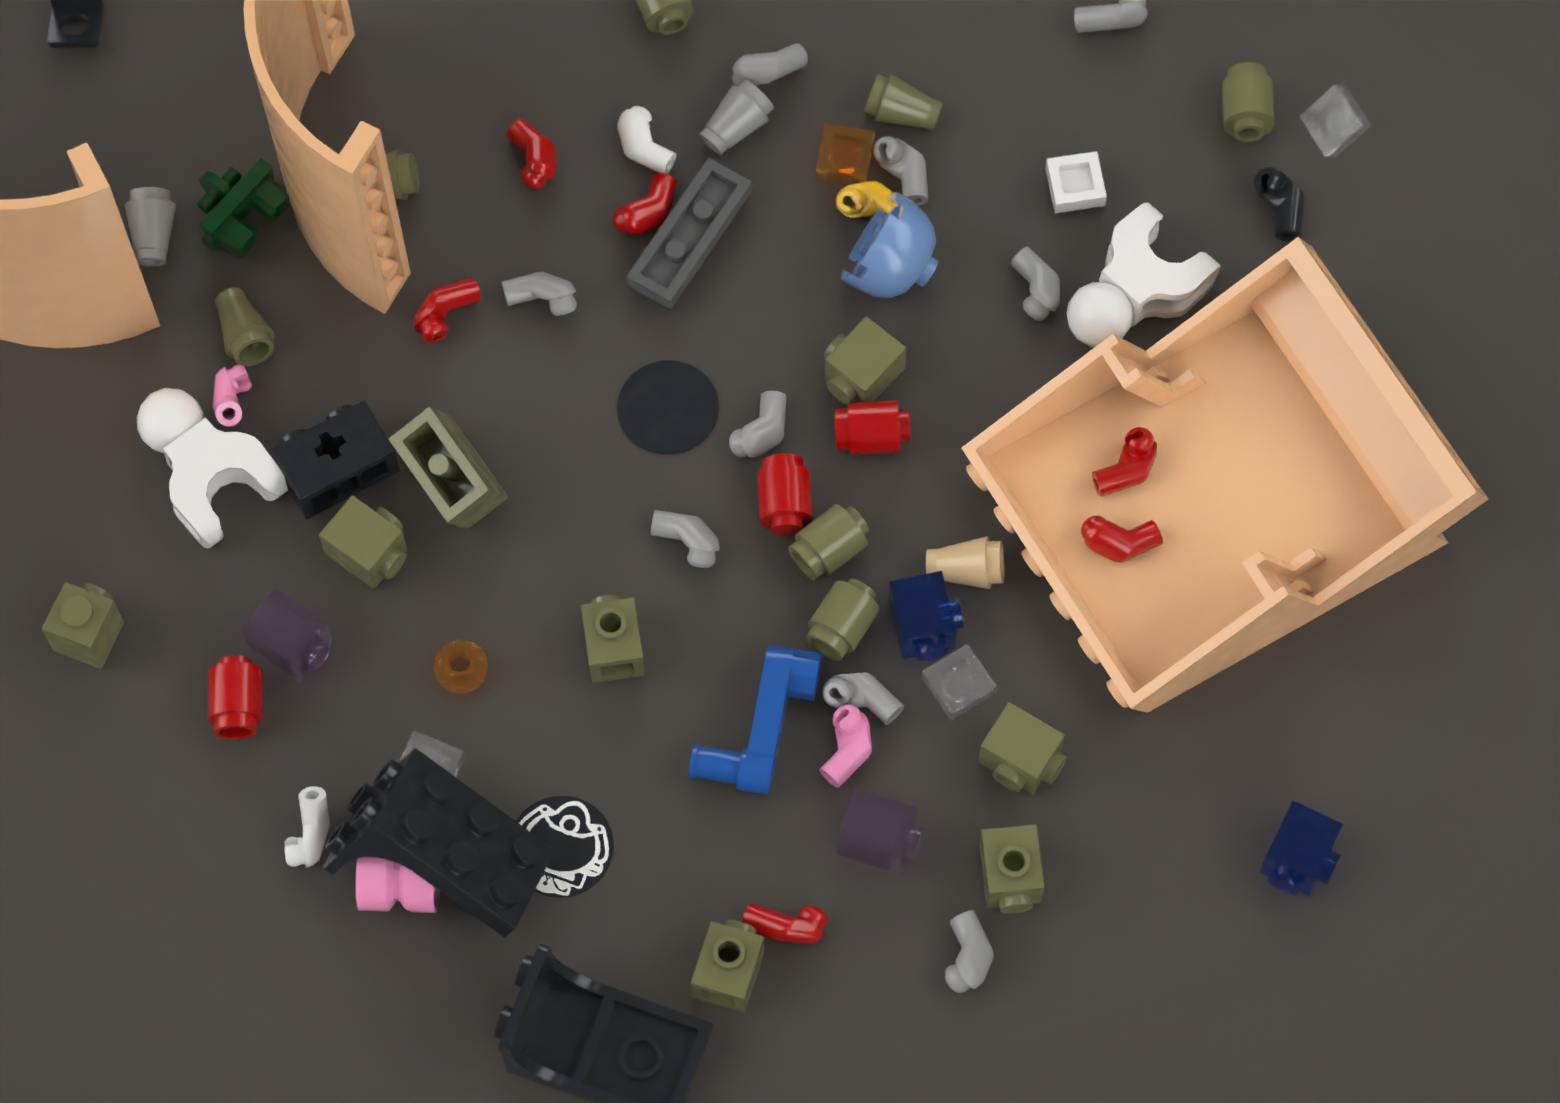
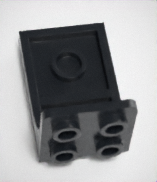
(446, 837)
(597, 1037)

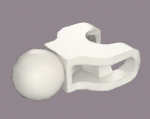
(1137, 282)
(203, 460)

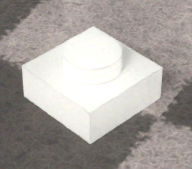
(1075, 182)

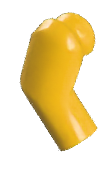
(863, 199)

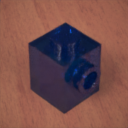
(924, 616)
(1302, 851)

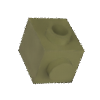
(863, 363)
(365, 542)
(83, 623)
(612, 638)
(1022, 751)
(1011, 868)
(728, 965)

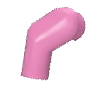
(225, 401)
(853, 745)

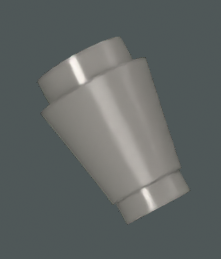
(736, 117)
(150, 224)

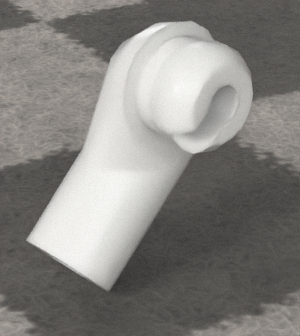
(637, 141)
(315, 829)

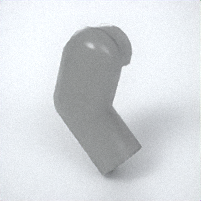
(1110, 16)
(767, 67)
(904, 164)
(1043, 284)
(543, 286)
(763, 432)
(692, 532)
(862, 691)
(975, 954)

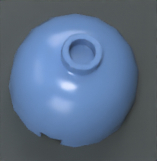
(893, 251)

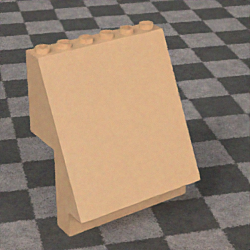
(1277, 479)

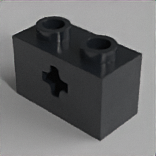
(323, 482)

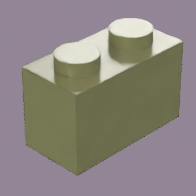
(448, 468)

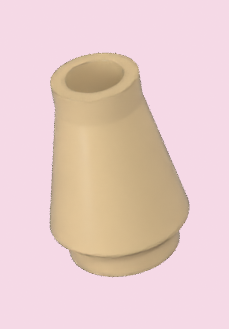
(969, 563)

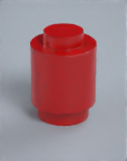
(872, 427)
(784, 494)
(235, 698)

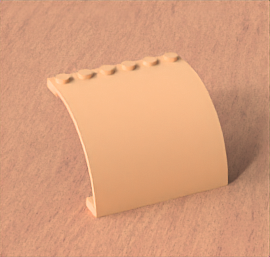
(337, 199)
(70, 267)

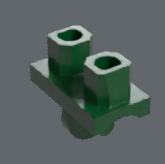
(235, 201)

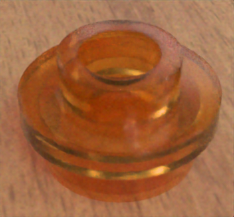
(460, 681)

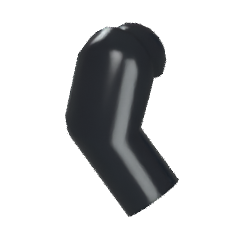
(1284, 199)

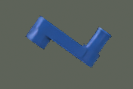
(784, 675)

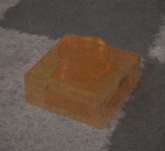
(845, 154)

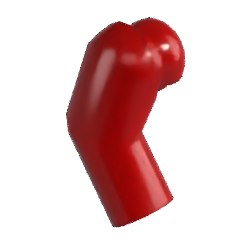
(539, 153)
(648, 212)
(438, 304)
(1133, 465)
(1118, 543)
(785, 928)

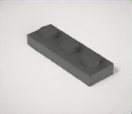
(689, 233)

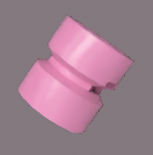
(385, 882)

